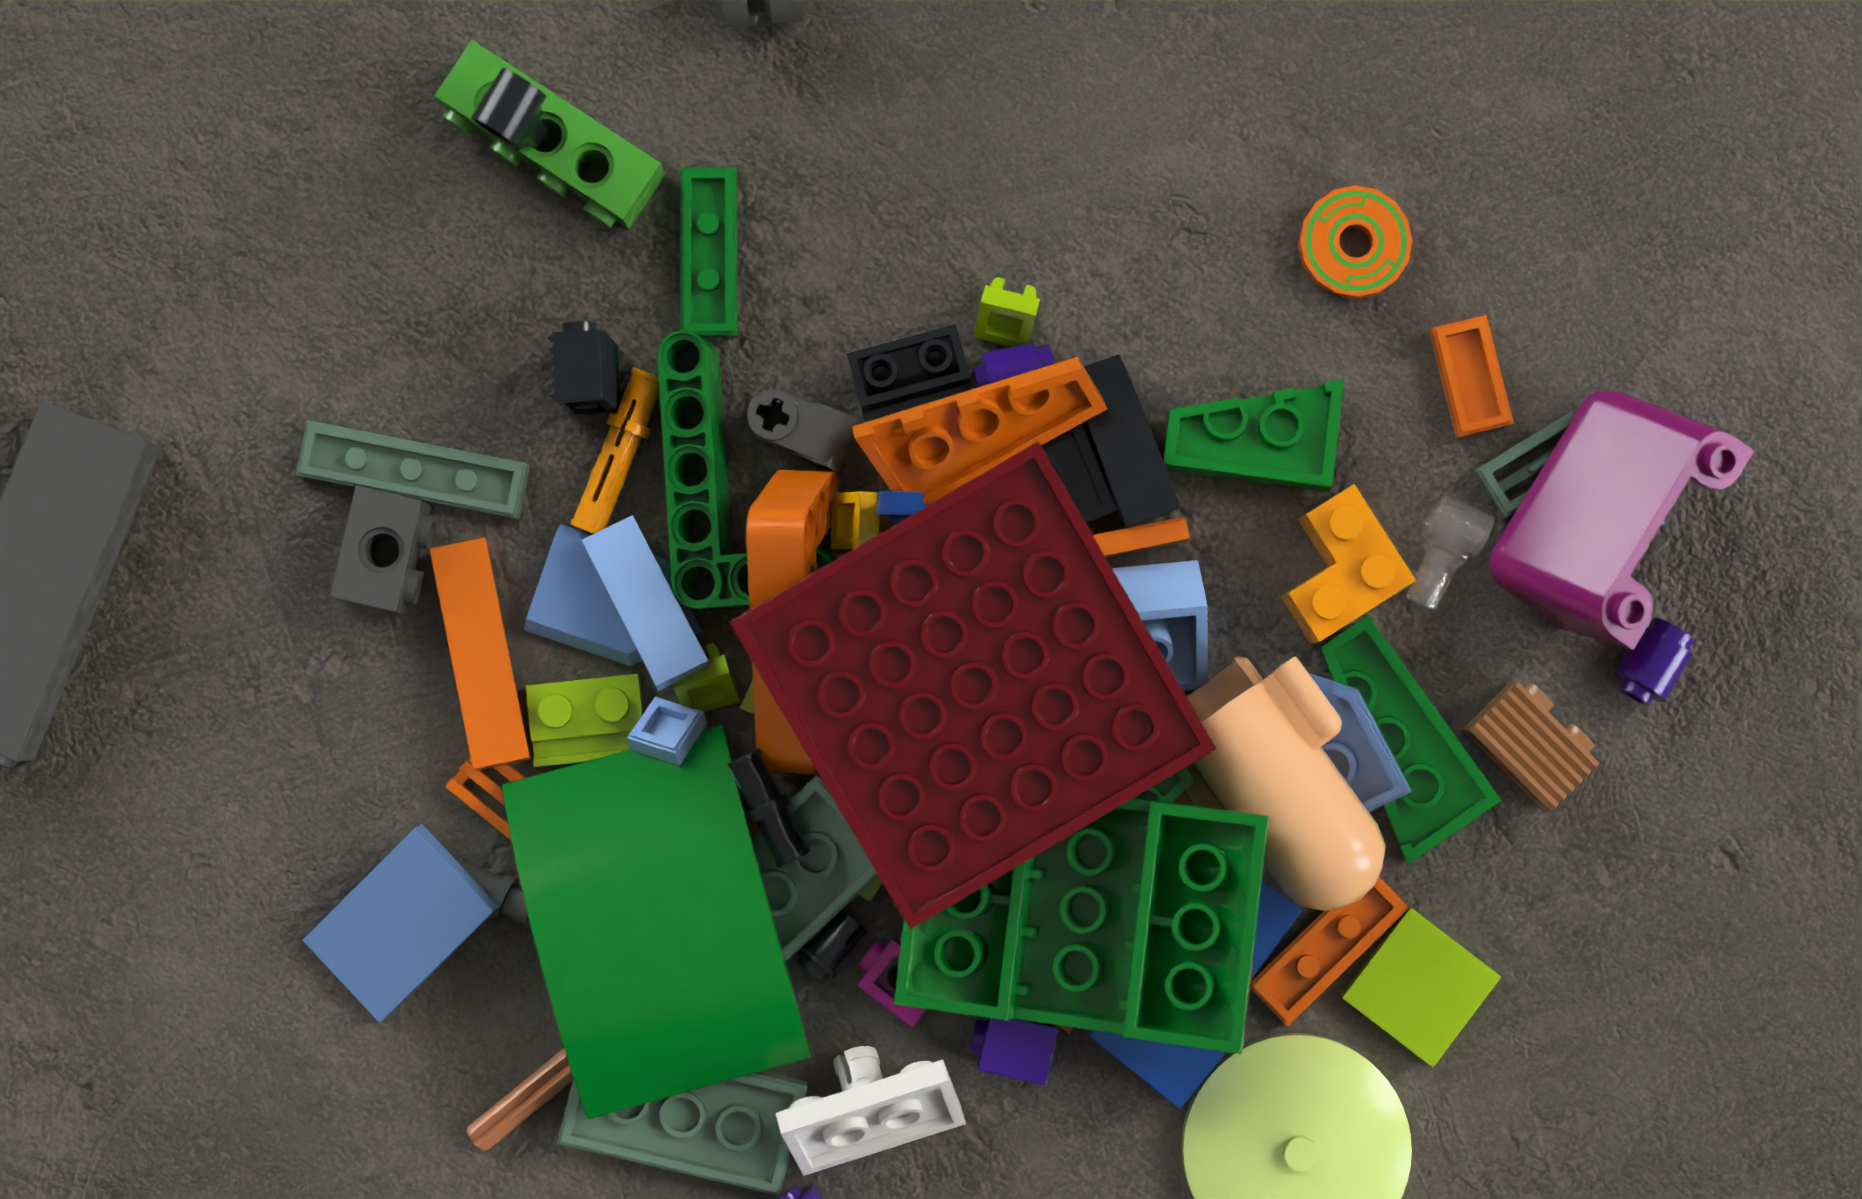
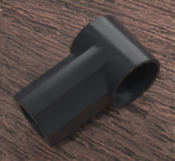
(512, 111)

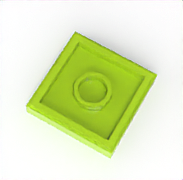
(1420, 986)

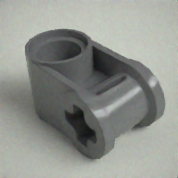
(812, 433)

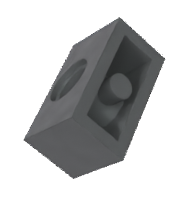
(371, 519)

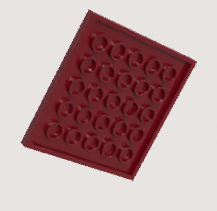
(973, 685)

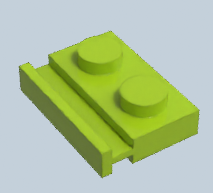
(582, 718)

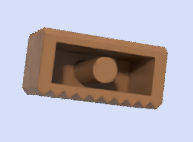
(1532, 744)

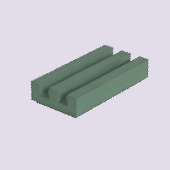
(1494, 489)

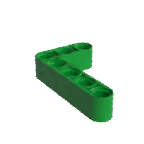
(709, 496)

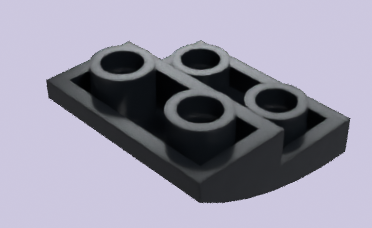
(909, 372)

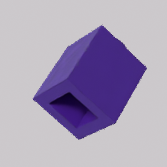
(1014, 1048)

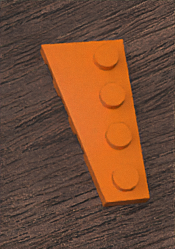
(970, 432)

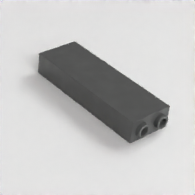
(58, 546)

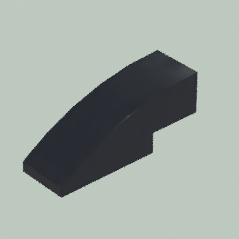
(1128, 448)

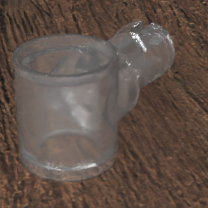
(1451, 537)

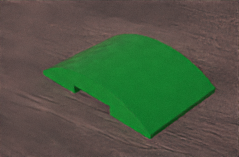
(653, 925)
(1112, 930)

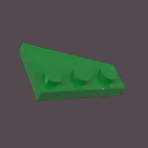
(1262, 439)

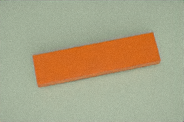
(479, 654)

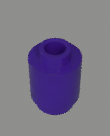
(1011, 362)
(1654, 663)

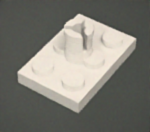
(869, 1111)

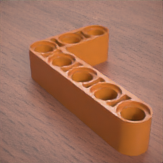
(781, 550)

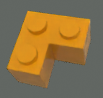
(1359, 570)

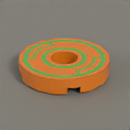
(1375, 216)

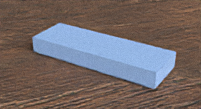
(645, 603)

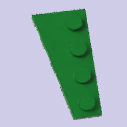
(1442, 776)

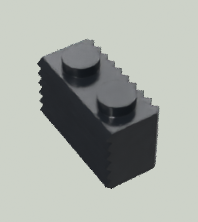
(584, 369)

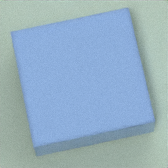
(667, 731)

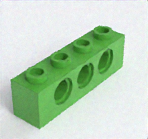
(631, 172)

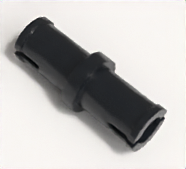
(768, 807)

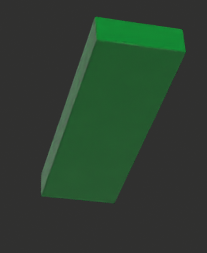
(709, 252)

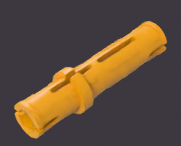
(618, 451)

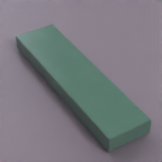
(413, 469)

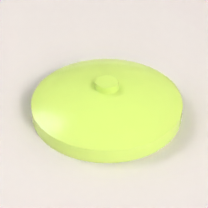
(1296, 1124)

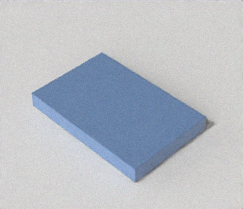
(401, 923)

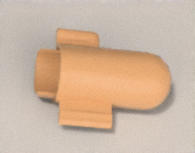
(1272, 764)

